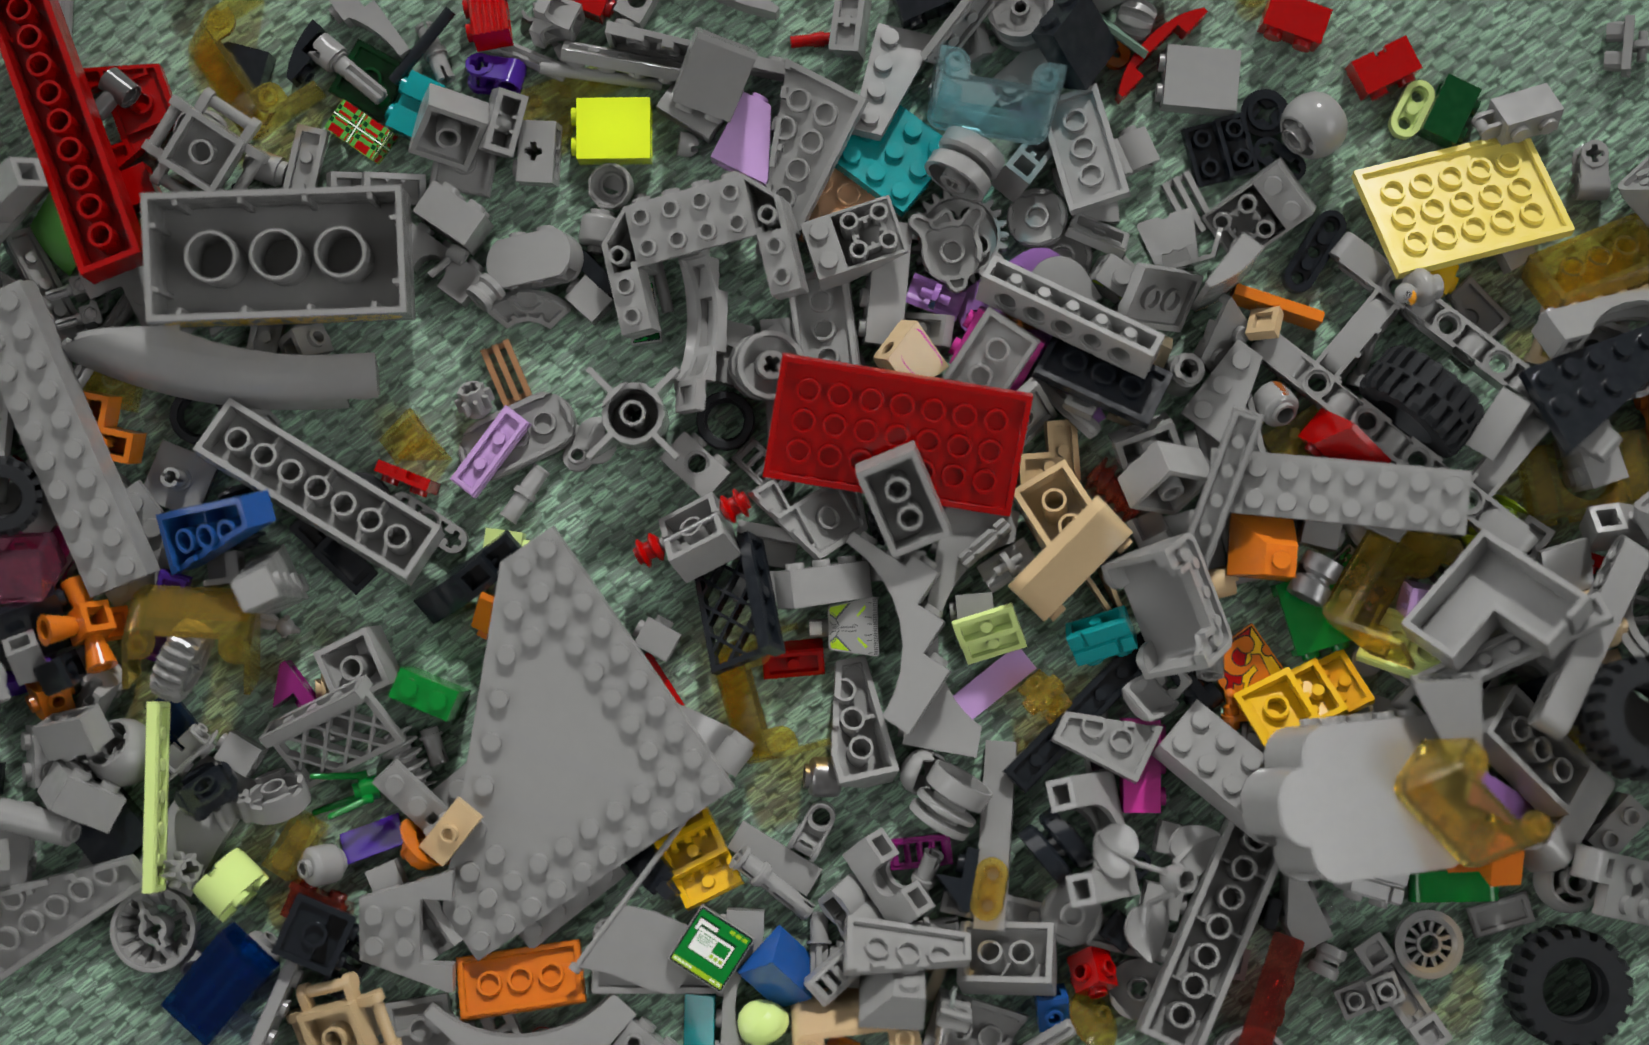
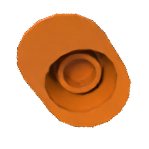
(410, 851)

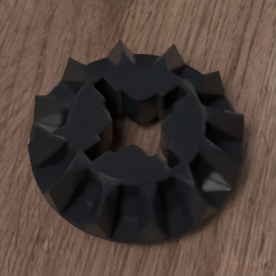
(1268, 100)

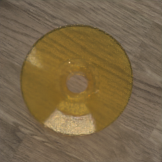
(1093, 1020)

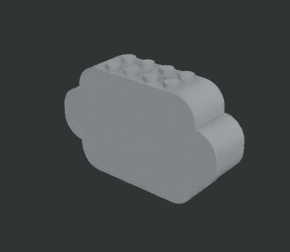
(1333, 799)

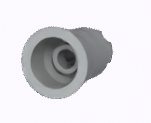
(1180, 384)

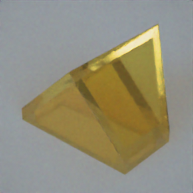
(412, 440)

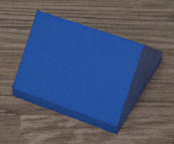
(779, 969)

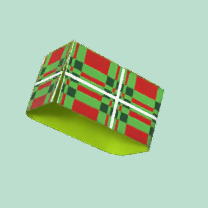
(361, 131)

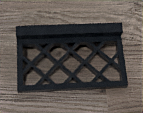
(761, 602)

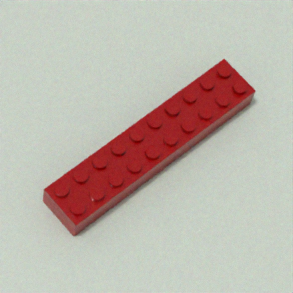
(70, 139)

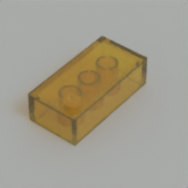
(1590, 264)

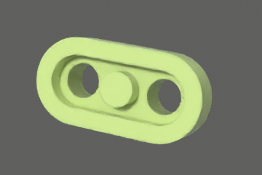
(1411, 111)

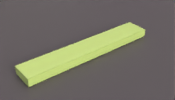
(156, 796)

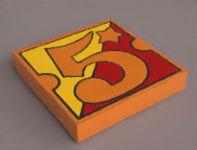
(1247, 660)

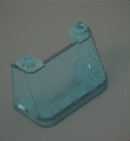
(993, 105)

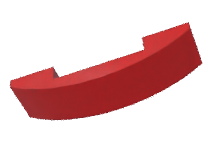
(1180, 25)

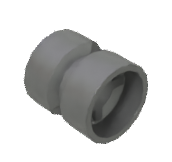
(1314, 579)

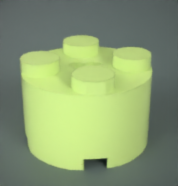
(230, 884)

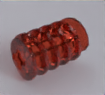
(1109, 486)

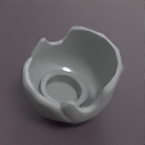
(612, 177)
(911, 767)

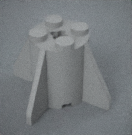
(638, 399)

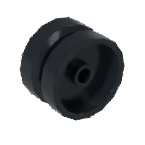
(1056, 846)

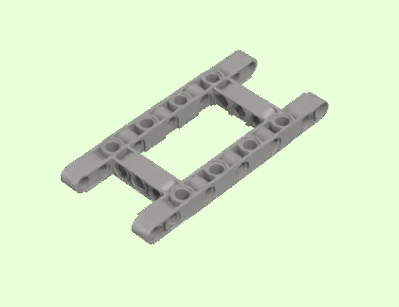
(1467, 344)

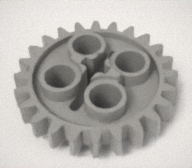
(988, 230)

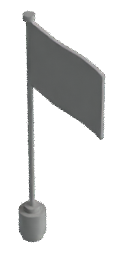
(639, 940)

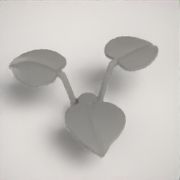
(1115, 851)

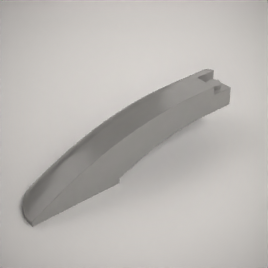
(211, 372)

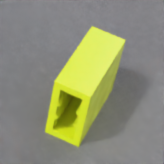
(612, 130)

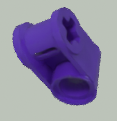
(497, 72)

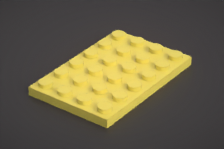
(1461, 204)

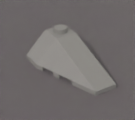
(859, 735)

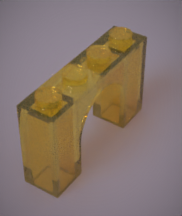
(1549, 500)

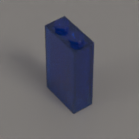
(220, 984)

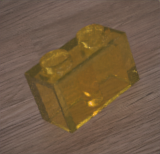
(299, 833)

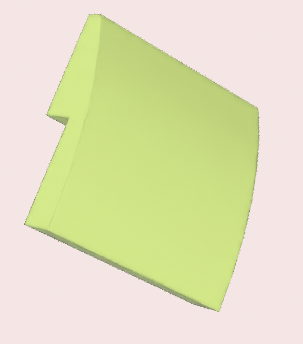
(989, 633)

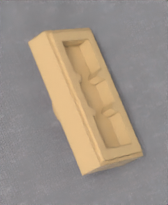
(451, 831)

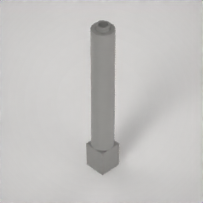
(37, 823)

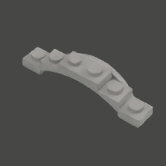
(705, 330)

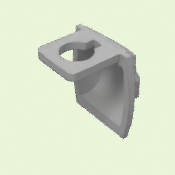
(1151, 698)

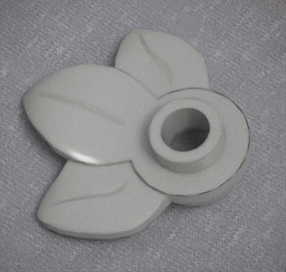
(584, 439)

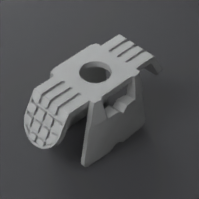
(1174, 241)

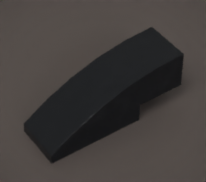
(341, 561)

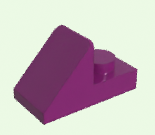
(290, 684)

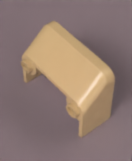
(1071, 559)

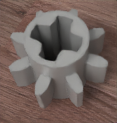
(474, 400)
(190, 867)

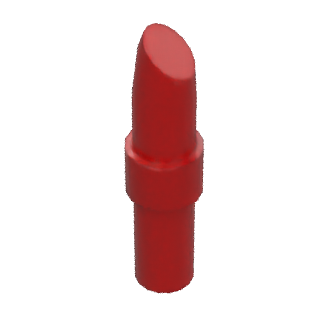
(816, 39)

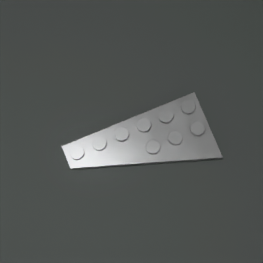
(809, 137)

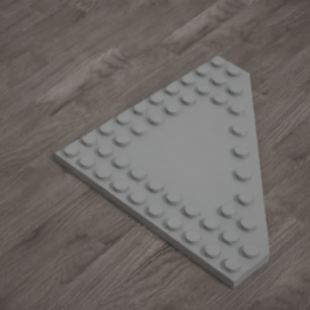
(568, 751)

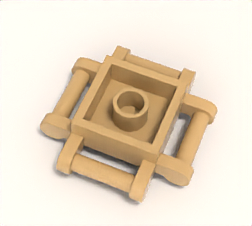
(342, 1020)

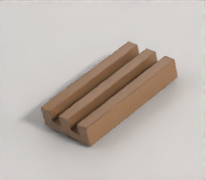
(496, 350)

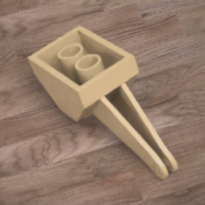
(1049, 505)

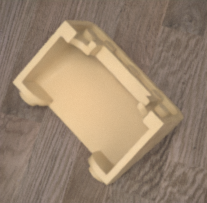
(840, 1018)

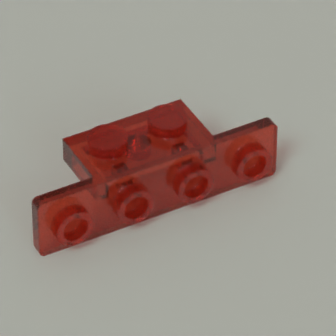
(1272, 990)

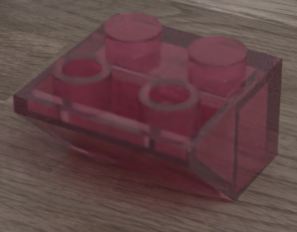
(29, 566)

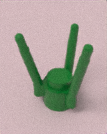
(363, 791)

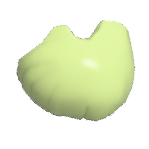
(762, 1022)

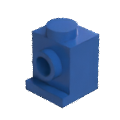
(1052, 1009)

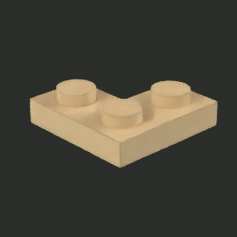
(1060, 443)

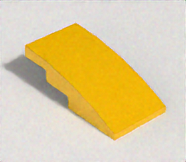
(1307, 691)
(700, 861)

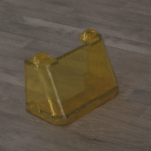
(1448, 797)

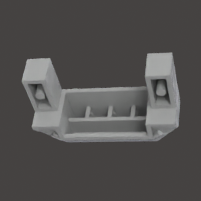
(693, 222)

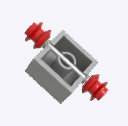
(697, 535)

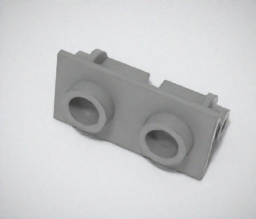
(196, 743)

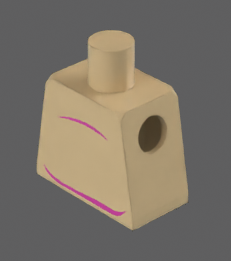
(910, 351)

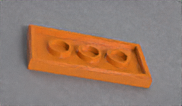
(520, 980)

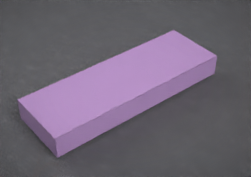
(490, 451)
(994, 682)

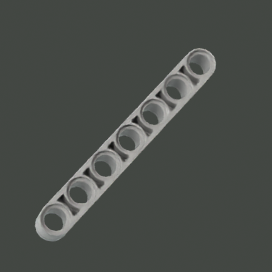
(1581, 658)

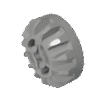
(131, 939)

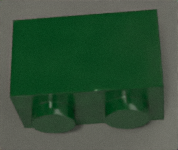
(1449, 112)

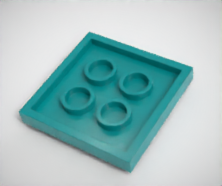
(895, 162)

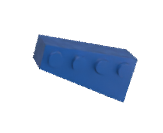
(211, 528)

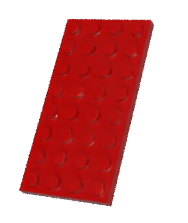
(845, 413)

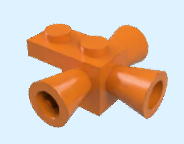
(87, 624)

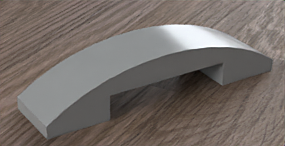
(1414, 1012)

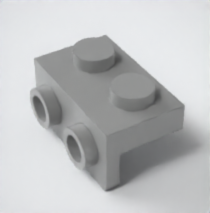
(437, 930)

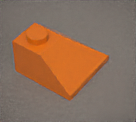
(1262, 548)

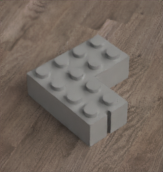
(1492, 588)

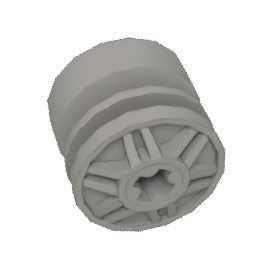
(948, 804)

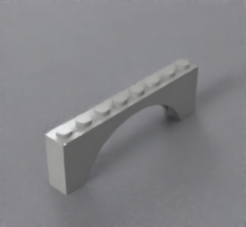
(944, 723)

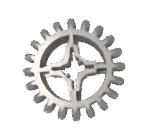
(179, 667)

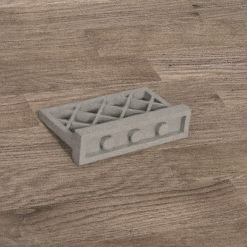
(325, 709)

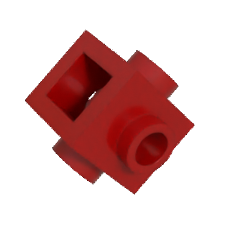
(1092, 972)

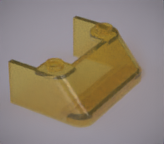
(215, 63)
(1373, 581)
(190, 614)
(745, 710)

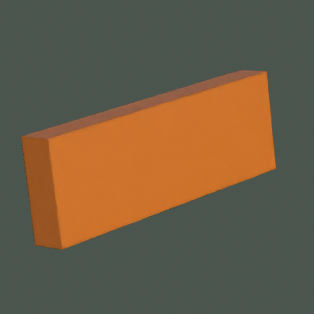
(1293, 312)

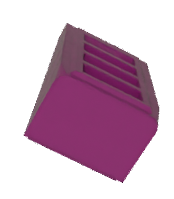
(918, 840)

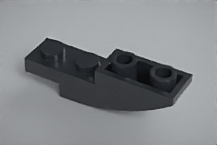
(466, 579)

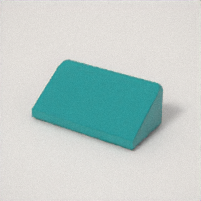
(699, 1019)

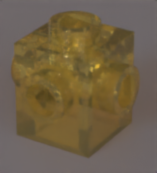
(1044, 696)

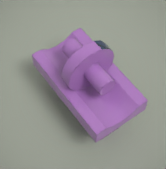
(934, 296)

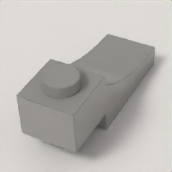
(371, 19)
(413, 183)

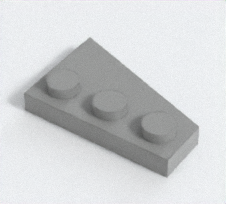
(1110, 743)

